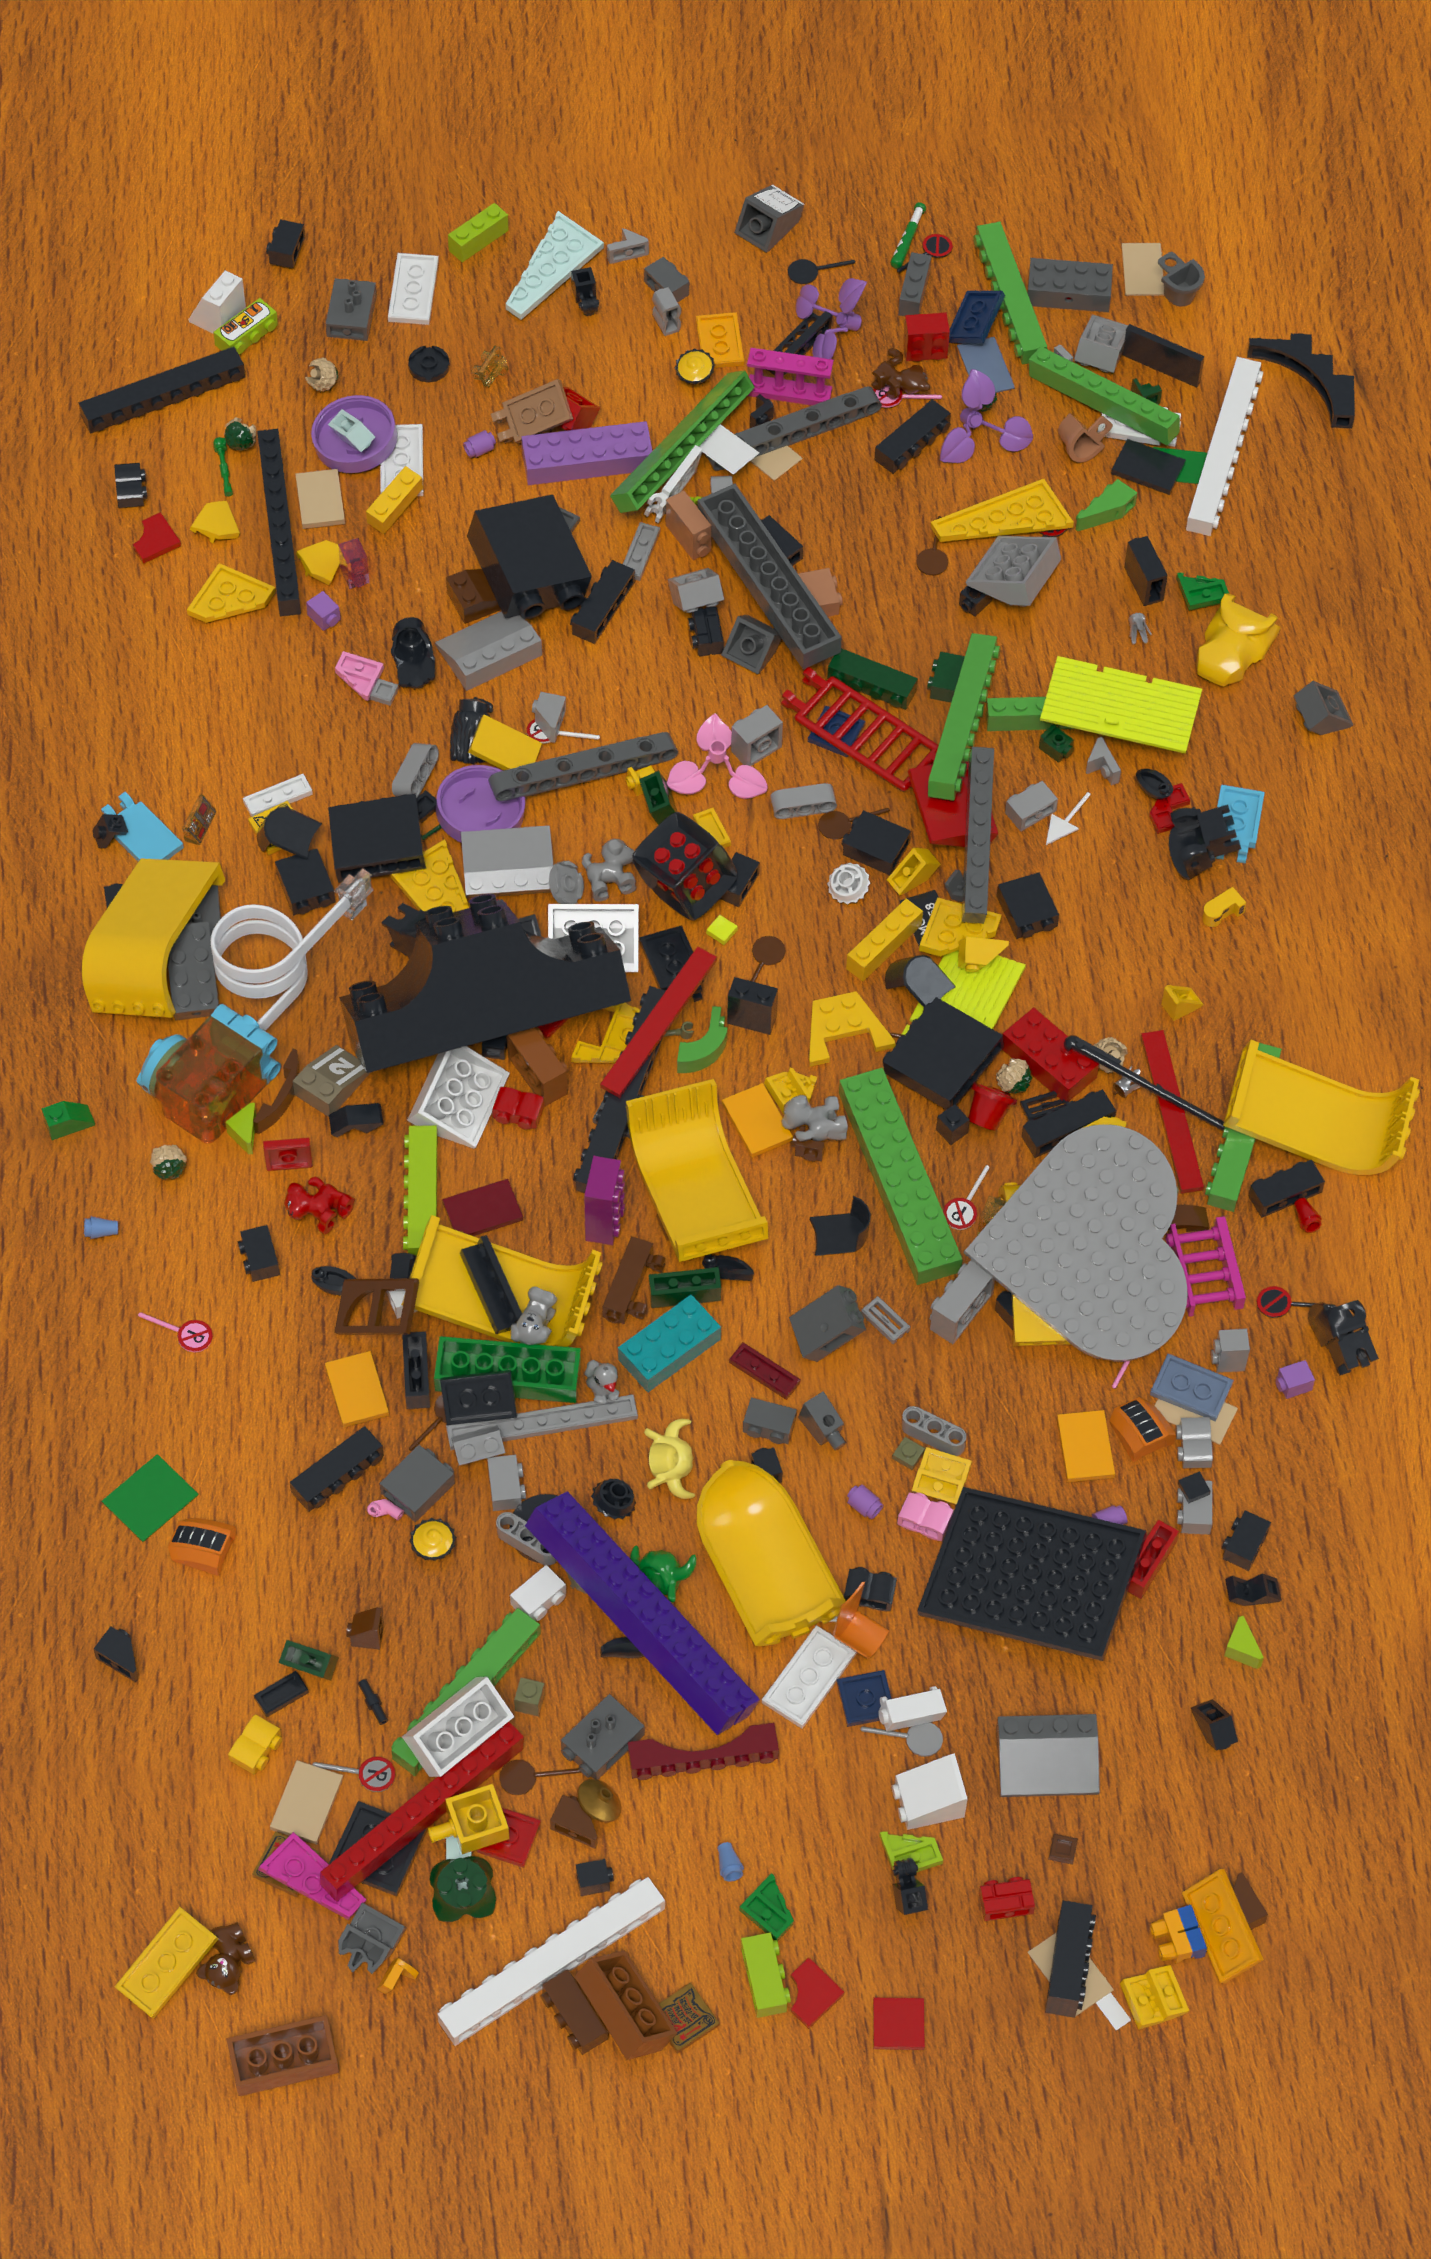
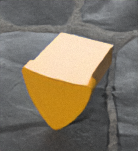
(393, 1972)

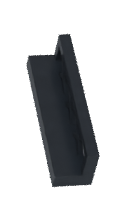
(808, 335)
(491, 1285)

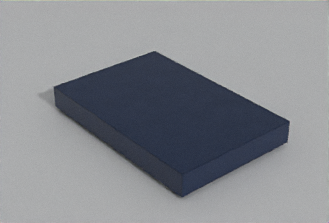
(975, 316)

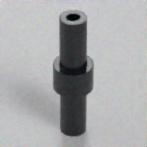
(373, 1701)

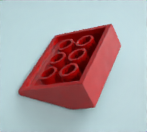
(943, 817)

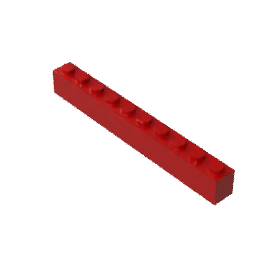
(419, 1812)

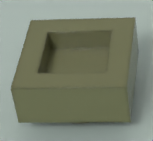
(908, 1453)

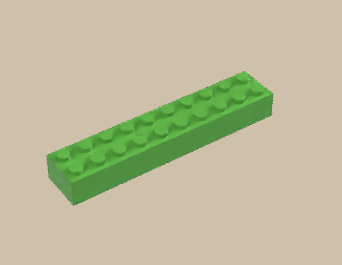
(900, 1176)

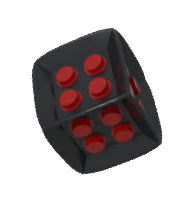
(685, 866)

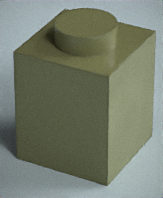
(529, 1696)

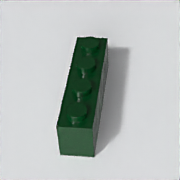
(873, 678)

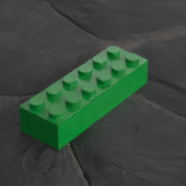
(536, 1370)

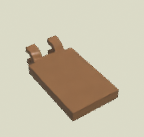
(534, 412)

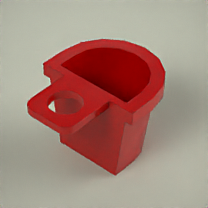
(989, 1106)

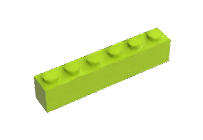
(420, 1183)

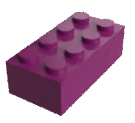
(604, 1200)

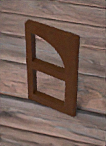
(356, 1289)

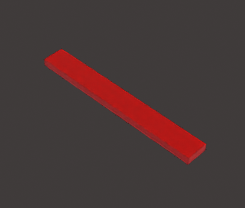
(658, 1022)
(1172, 1116)

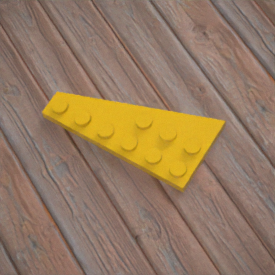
(1015, 512)
(434, 885)

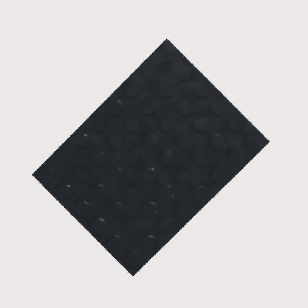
(1032, 1573)

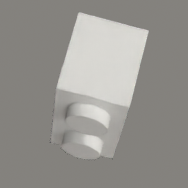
(539, 1593)

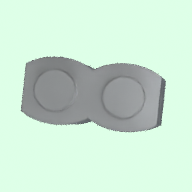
(666, 311)
(1195, 1442)

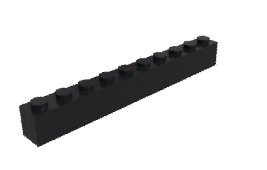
(279, 523)
(612, 1123)

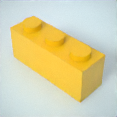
(394, 499)

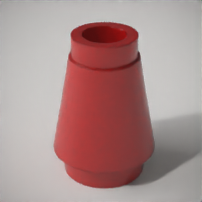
(1307, 1216)

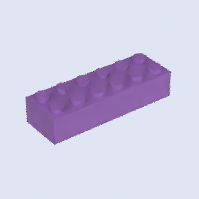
(585, 452)

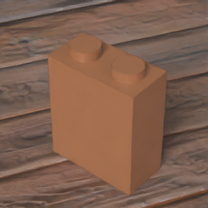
(688, 525)
(823, 588)

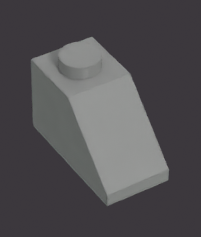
(549, 713)

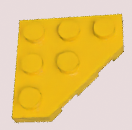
(229, 594)
(947, 929)

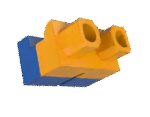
(1181, 1933)

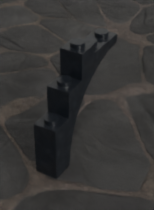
(1317, 369)

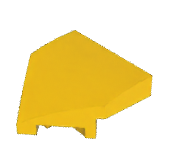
(216, 522)
(320, 560)
(788, 1085)

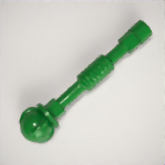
(220, 447)

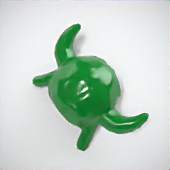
(664, 1570)

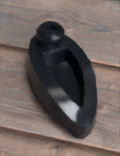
(1154, 783)
(729, 1267)
(330, 1279)
(620, 1648)

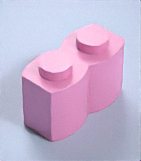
(925, 1516)

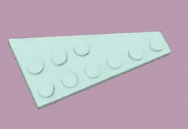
(560, 252)

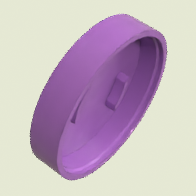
(342, 456)
(468, 803)

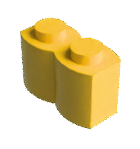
(255, 1744)

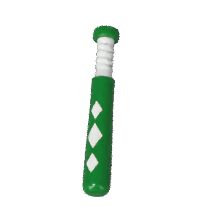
(907, 237)

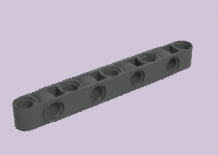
(809, 422)
(582, 766)

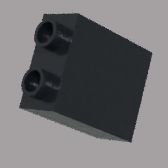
(529, 557)

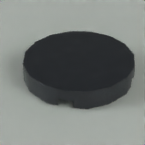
(428, 364)

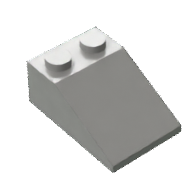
(1101, 344)

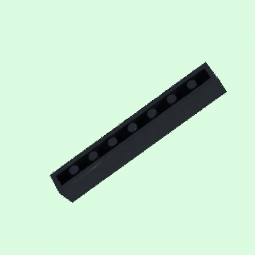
(162, 390)

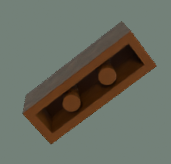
(574, 2012)

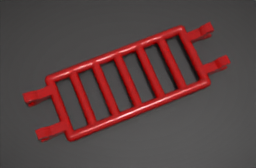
(823, 687)

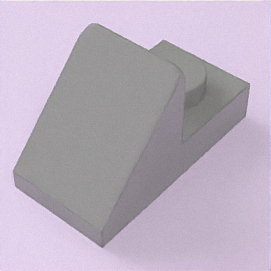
(630, 247)
(1102, 759)

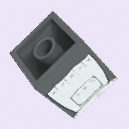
(768, 217)

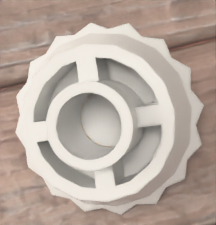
(848, 883)

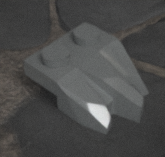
(370, 1938)

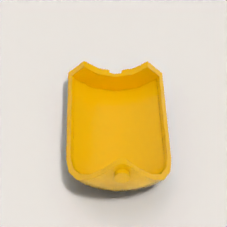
(765, 1554)

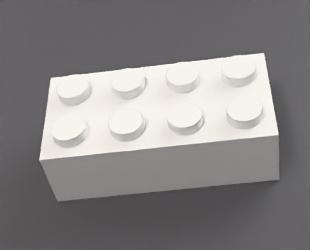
(458, 1726)

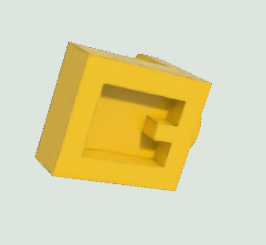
(633, 777)

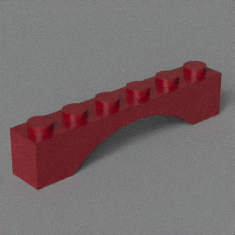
(652, 1758)

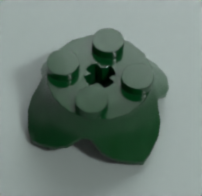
(452, 1903)

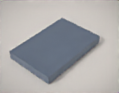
(1191, 1387)

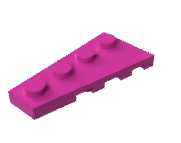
(300, 1869)

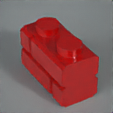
(1006, 1899)

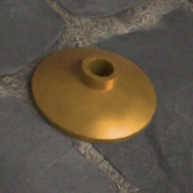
(599, 1800)

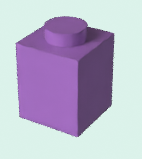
(323, 611)
(1295, 1379)

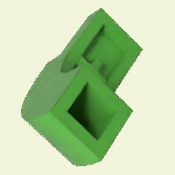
(705, 1051)

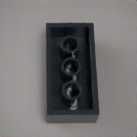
(1070, 1959)

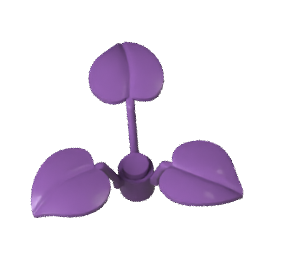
(848, 296)
(975, 392)

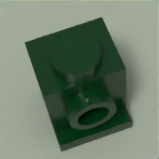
(1056, 743)

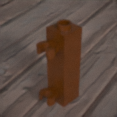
(627, 1281)

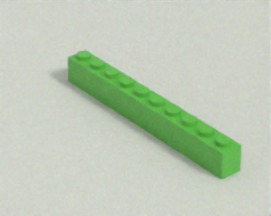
(678, 444)
(963, 717)

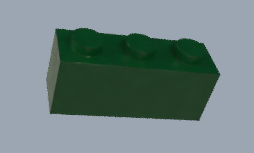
(674, 1287)

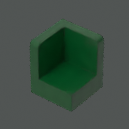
(1147, 391)

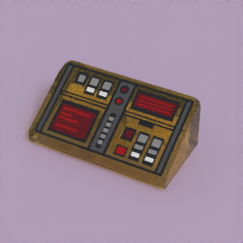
(198, 820)

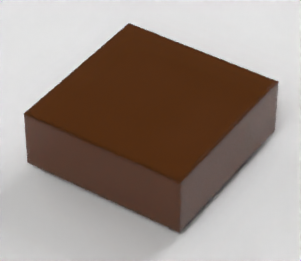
(1063, 1849)

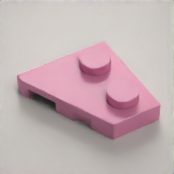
(359, 673)

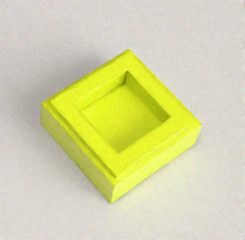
(721, 929)

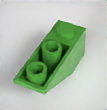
(1109, 506)

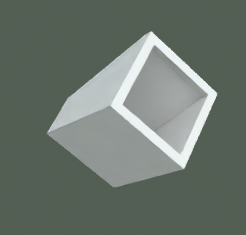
(220, 303)
(931, 1793)

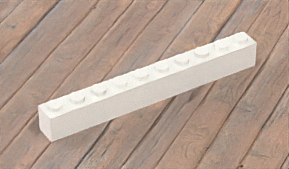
(1224, 446)
(560, 1952)

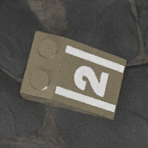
(329, 1080)

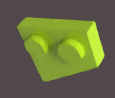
(921, 1850)

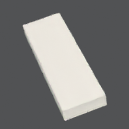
(289, 790)

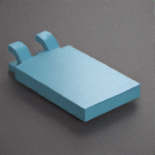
(1246, 810)
(146, 833)

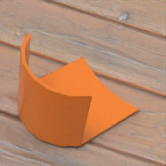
(858, 1630)

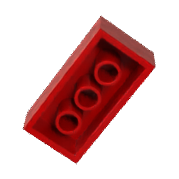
(1043, 1049)

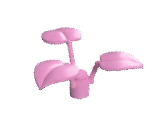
(715, 738)

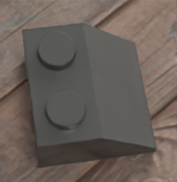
(751, 643)
(1322, 709)

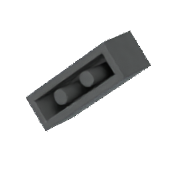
(914, 284)

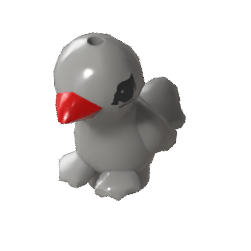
(602, 1381)

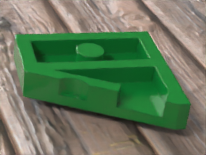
(1201, 590)
(768, 1909)

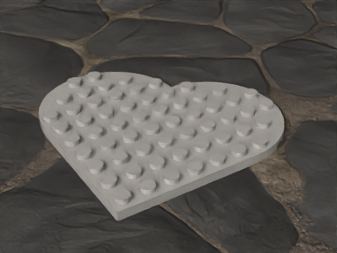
(1089, 1245)

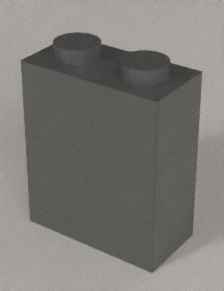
(417, 1482)

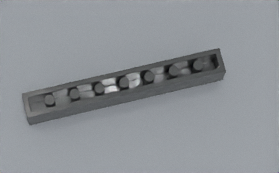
(977, 835)

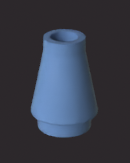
(99, 1227)
(729, 1863)

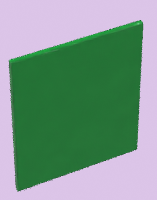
(150, 1498)

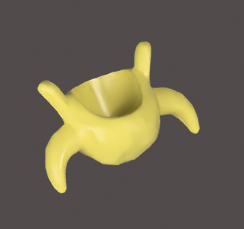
(670, 1459)

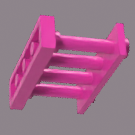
(789, 390)
(1223, 1253)

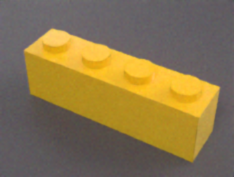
(884, 939)

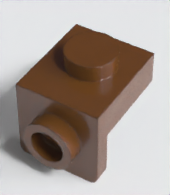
(809, 1150)

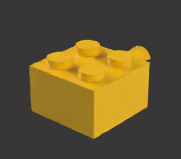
(473, 1820)

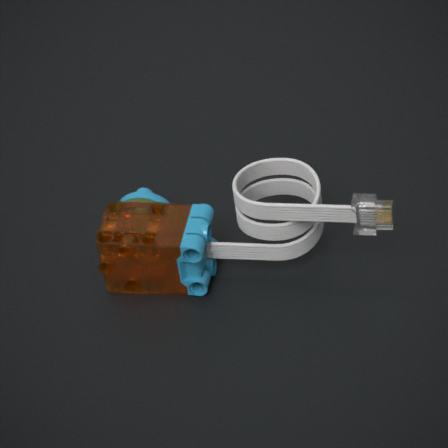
(228, 1056)

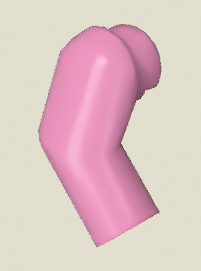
(384, 1507)

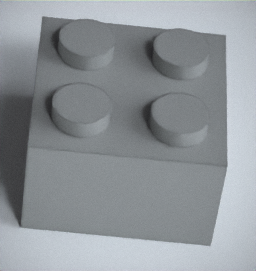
(696, 590)
(756, 736)

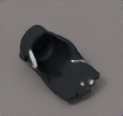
(412, 653)
(464, 728)

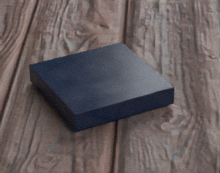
(832, 726)
(862, 1695)

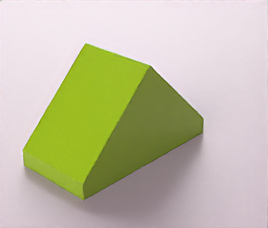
(241, 1127)
(1243, 1645)

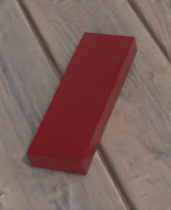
(764, 1371)

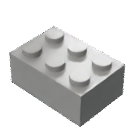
(961, 1301)

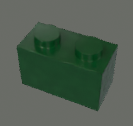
(946, 675)
(658, 796)
(308, 1660)

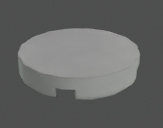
(566, 883)

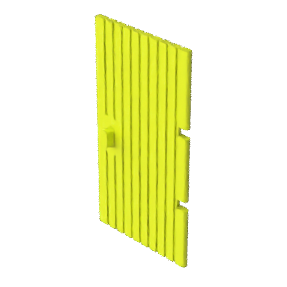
(1121, 704)
(981, 992)

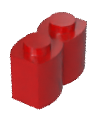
(518, 1108)

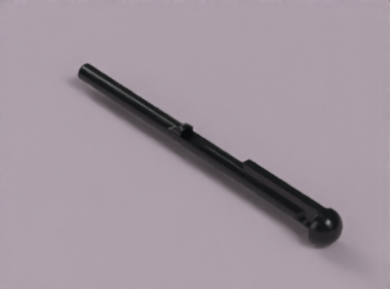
(1114, 1064)

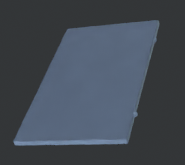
(988, 360)

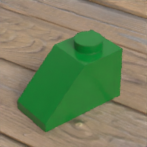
(66, 1118)

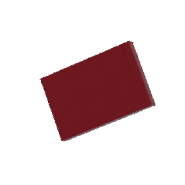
(483, 1208)

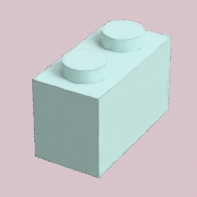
(351, 430)

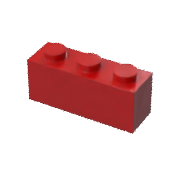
(1152, 1557)

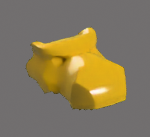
(1234, 642)

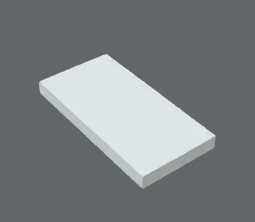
(413, 288)
(406, 453)
(808, 1677)

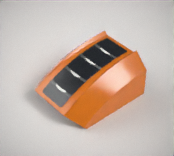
(1141, 1428)
(201, 1544)

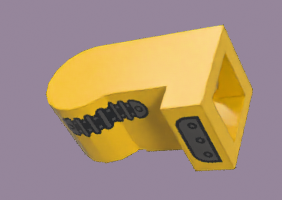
(1223, 906)

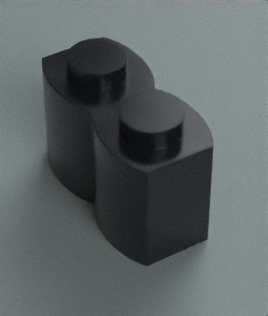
(129, 485)
(877, 1591)

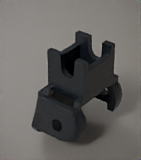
(1200, 838)
(403, 930)
(1335, 1331)

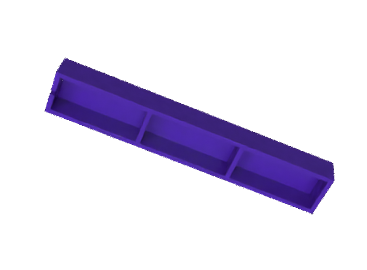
(642, 1612)

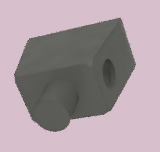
(822, 1421)

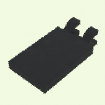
(666, 956)

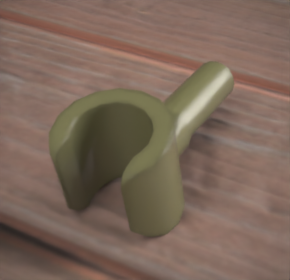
(682, 1031)

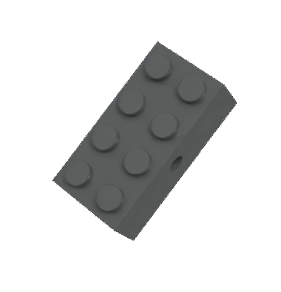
(1070, 284)
(193, 973)

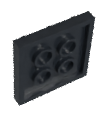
(393, 1872)

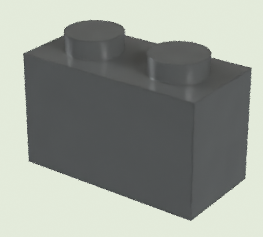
(663, 275)
(769, 1421)

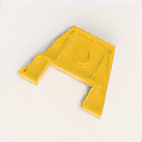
(841, 1018)
(613, 1041)

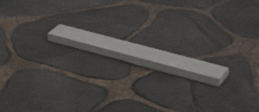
(554, 1419)

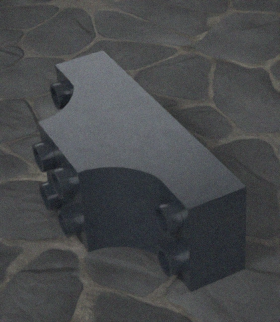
(478, 981)

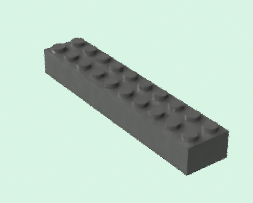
(770, 577)

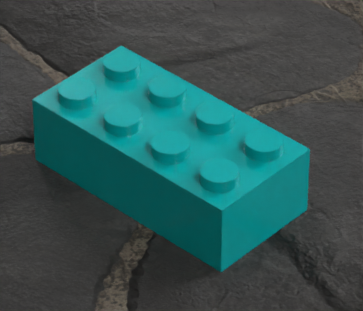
(669, 1343)

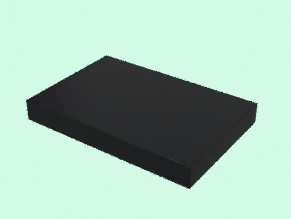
(1148, 466)
(478, 1397)

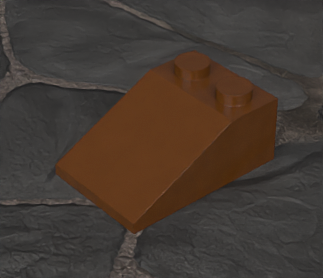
(471, 594)

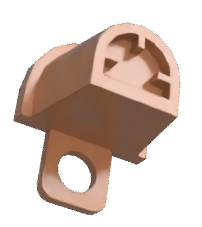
(1080, 441)

